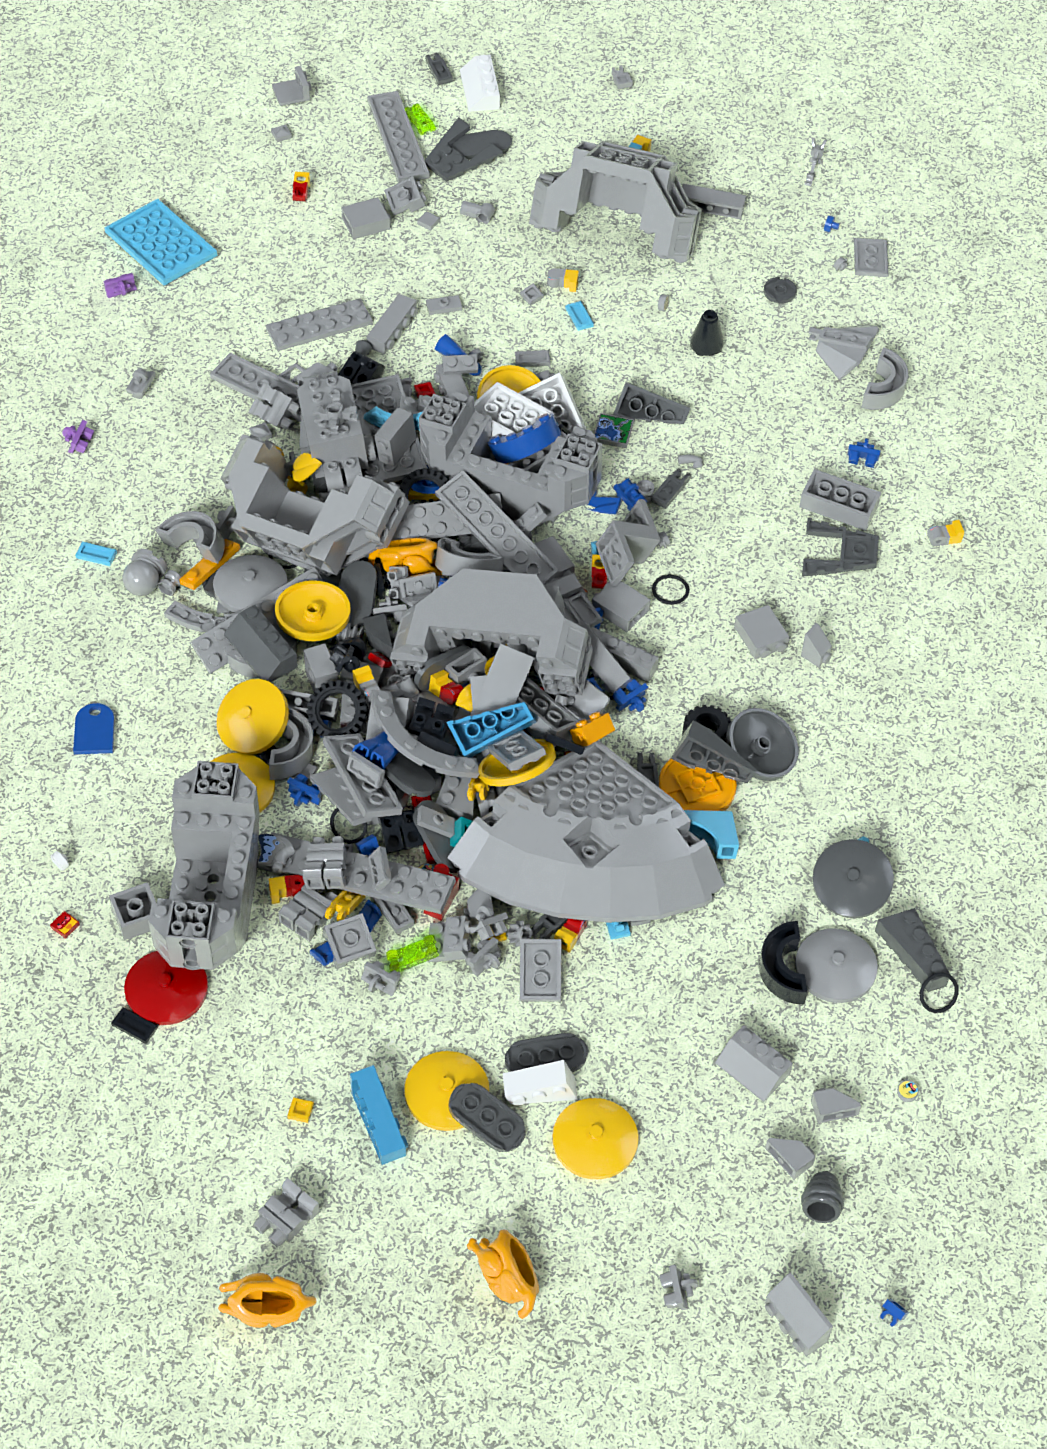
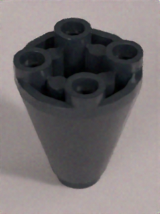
(707, 336)

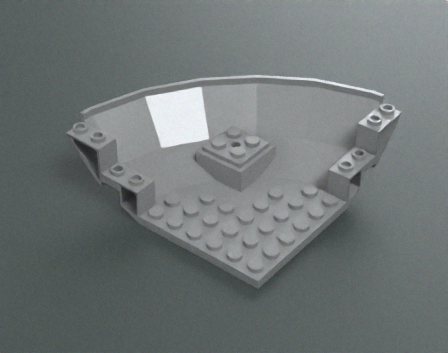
(596, 804)

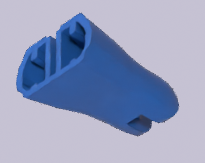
(448, 347)
(377, 750)

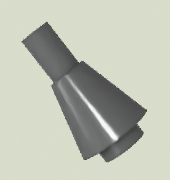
(363, 347)

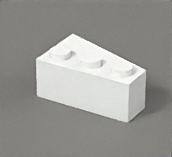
(540, 1084)

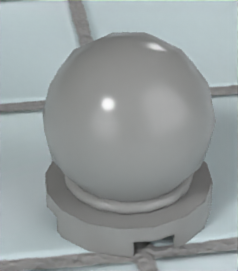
(143, 572)

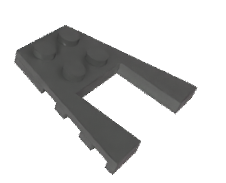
(451, 164)
(857, 550)

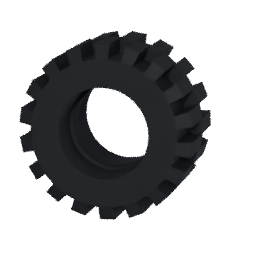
(710, 718)

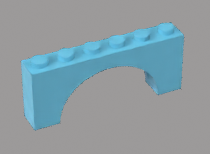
(717, 830)

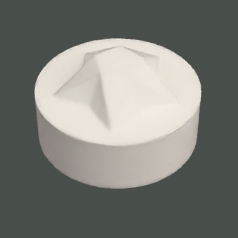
(60, 860)

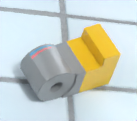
(563, 278)
(946, 534)
(365, 681)

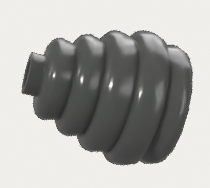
(823, 1198)

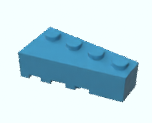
(481, 730)
(377, 1115)

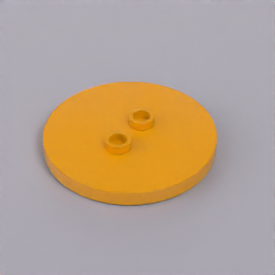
(696, 788)

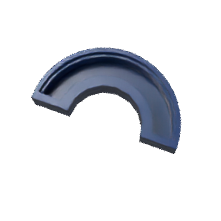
(527, 442)

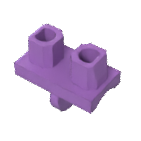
(119, 285)
(82, 432)

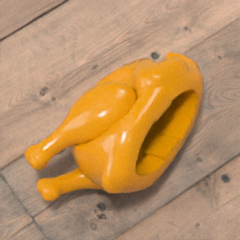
(411, 552)
(507, 1270)
(265, 1300)

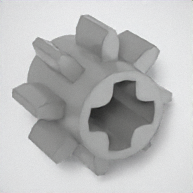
(519, 931)

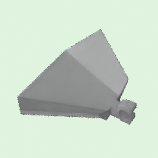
(843, 347)

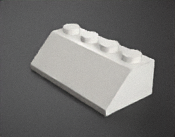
(480, 84)

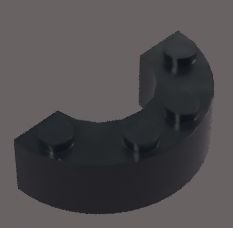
(773, 971)

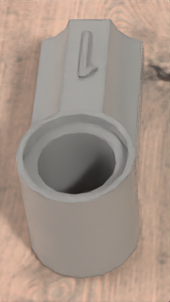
(482, 213)
(402, 688)

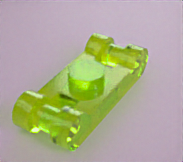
(420, 118)
(413, 954)

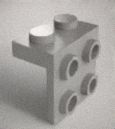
(293, 90)
(416, 587)
(589, 702)

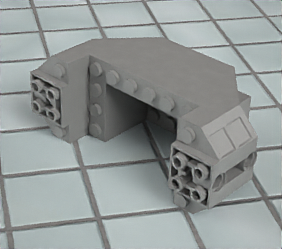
(624, 181)
(457, 439)
(303, 527)
(498, 610)
(213, 841)

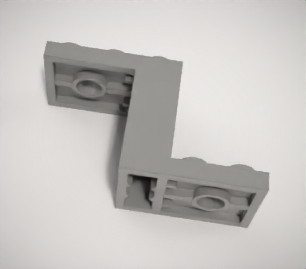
(627, 542)

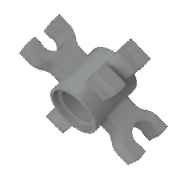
(335, 414)

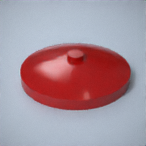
(164, 992)

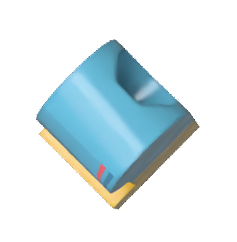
(641, 143)

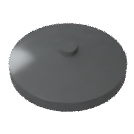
(764, 742)
(853, 878)

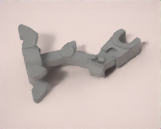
(816, 153)

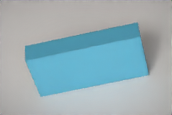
(579, 315)
(96, 553)

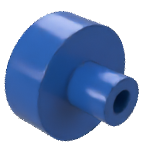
(829, 224)

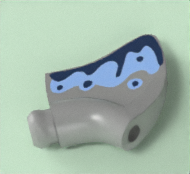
(274, 851)

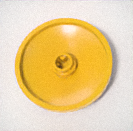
(511, 376)
(312, 610)
(252, 716)
(256, 771)
(496, 774)
(432, 1083)
(595, 1138)

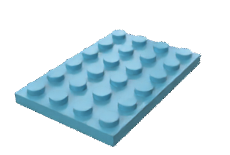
(160, 242)

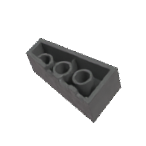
(914, 946)

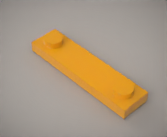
(206, 568)

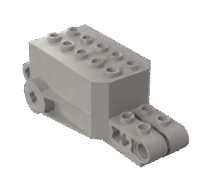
(340, 453)

